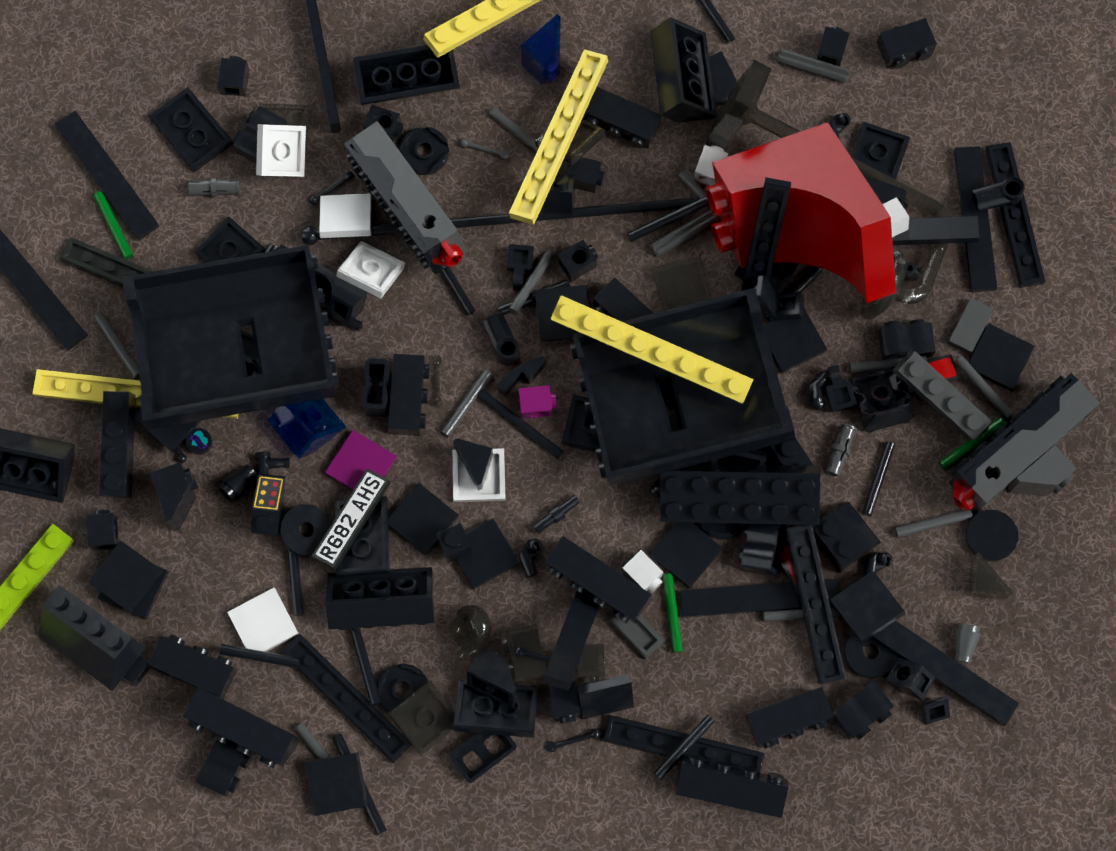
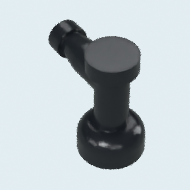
(265, 463)

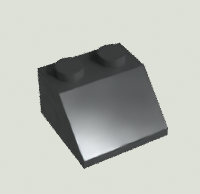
(1046, 475)

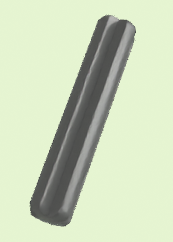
(813, 65)
(684, 233)

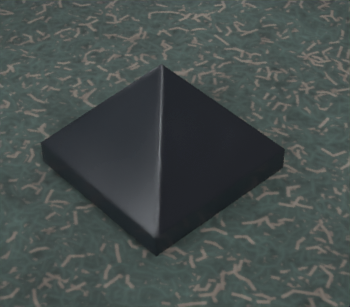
(935, 709)

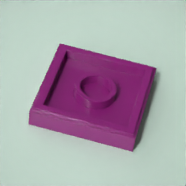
(356, 457)

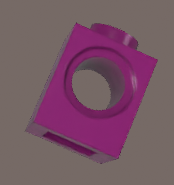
(536, 402)

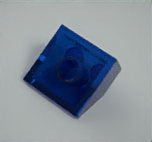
(542, 51)
(306, 426)

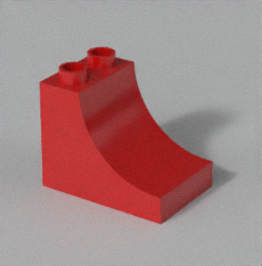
(829, 213)

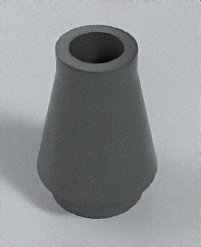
(966, 638)

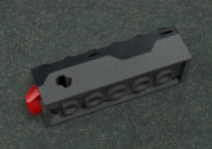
(405, 199)
(1021, 443)

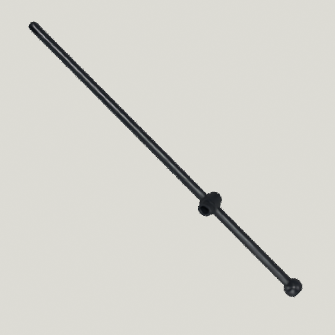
(311, 235)

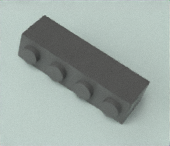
(941, 395)

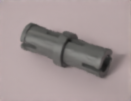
(214, 187)
(840, 450)

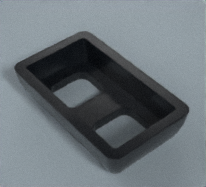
(476, 744)

